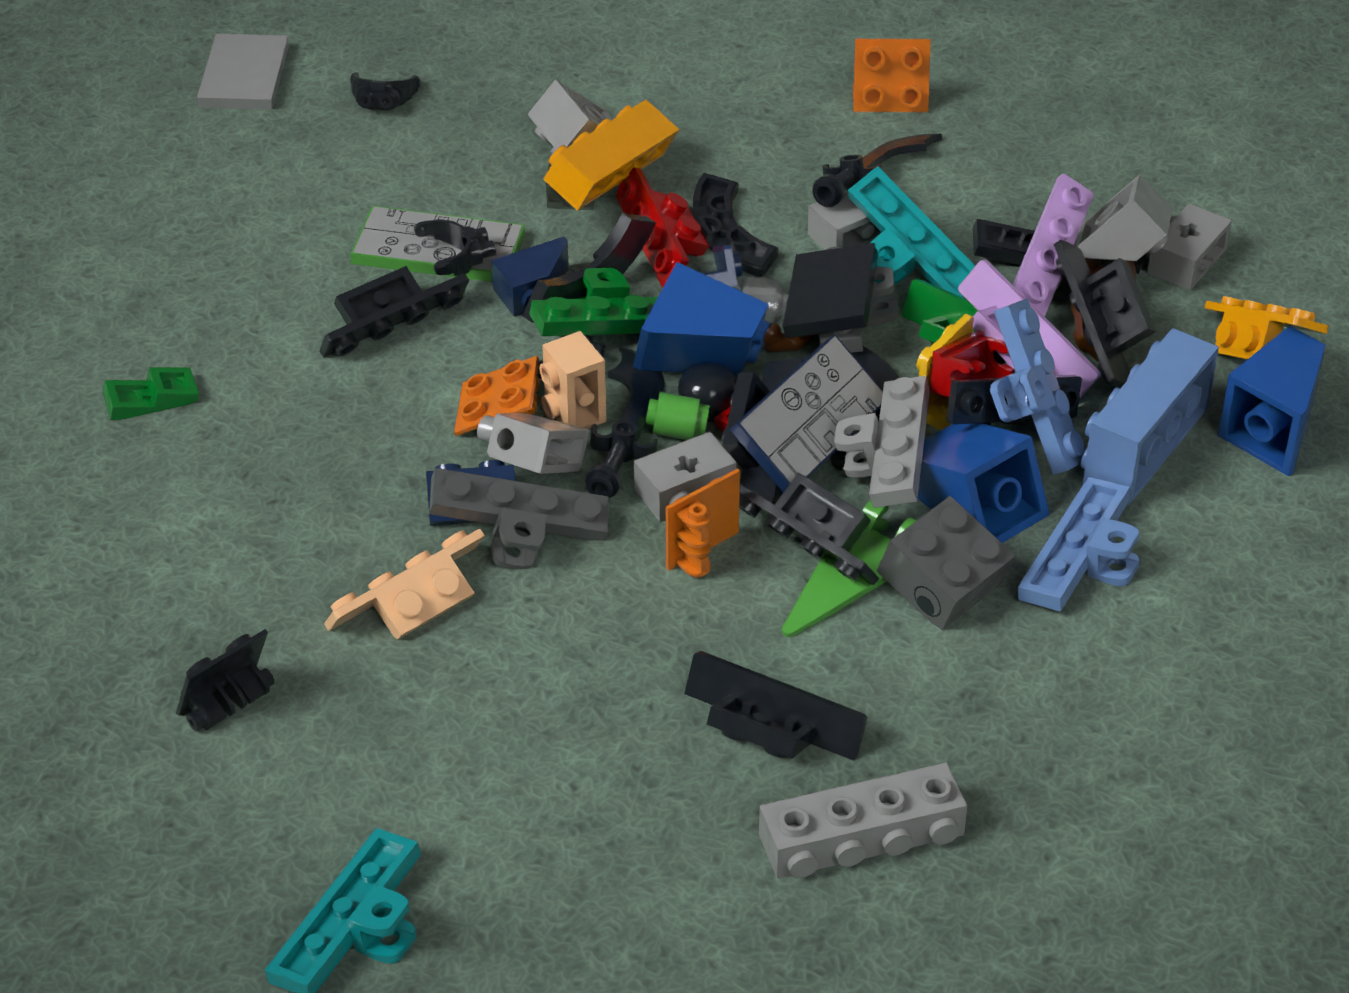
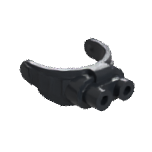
(383, 94)
(472, 242)

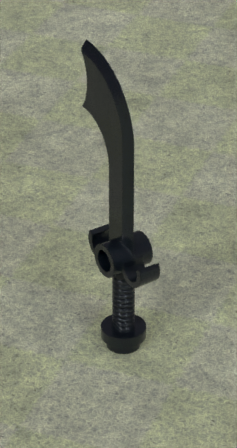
(831, 187)
(623, 439)

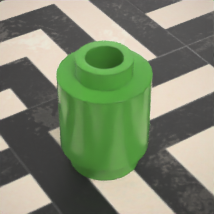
(677, 416)

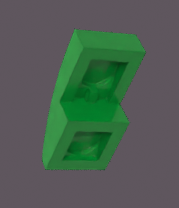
(161, 391)

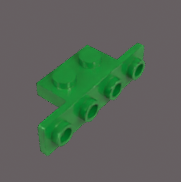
(936, 310)

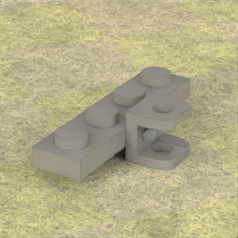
(891, 445)

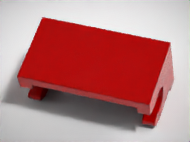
(967, 359)

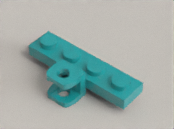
(908, 235)
(350, 913)

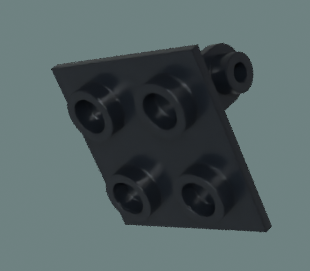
(228, 678)

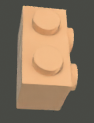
(573, 381)

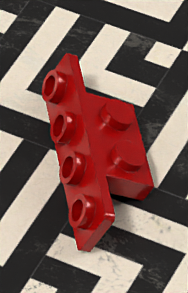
(675, 229)

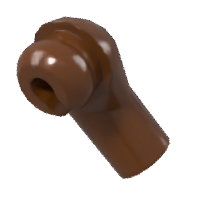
(777, 342)

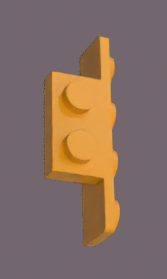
(1252, 325)

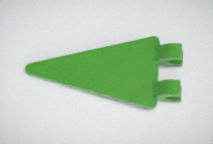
(829, 589)

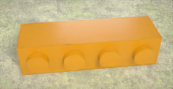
(609, 153)

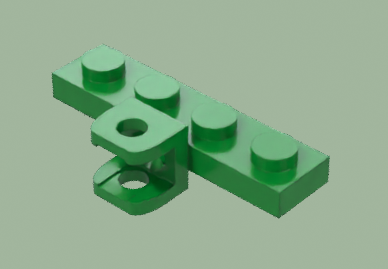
(602, 312)

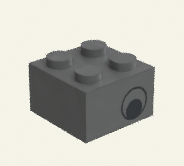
(945, 563)

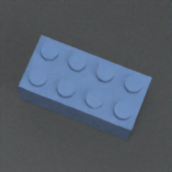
(1150, 412)

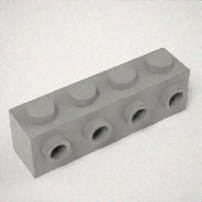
(862, 821)

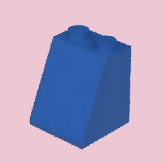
(701, 323)
(1273, 399)
(987, 473)

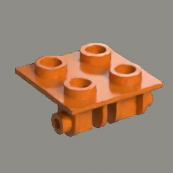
(891, 75)
(499, 391)
(701, 522)

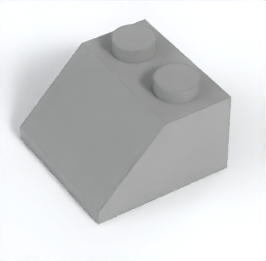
(565, 115)
(1127, 224)

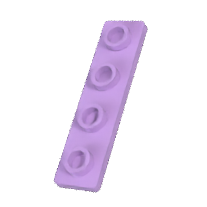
(1060, 220)
(991, 291)

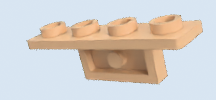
(417, 594)

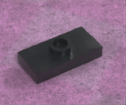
(1000, 241)

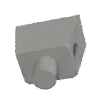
(534, 442)

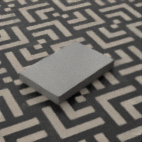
(243, 71)

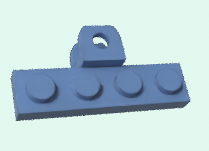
(1035, 388)
(1083, 543)

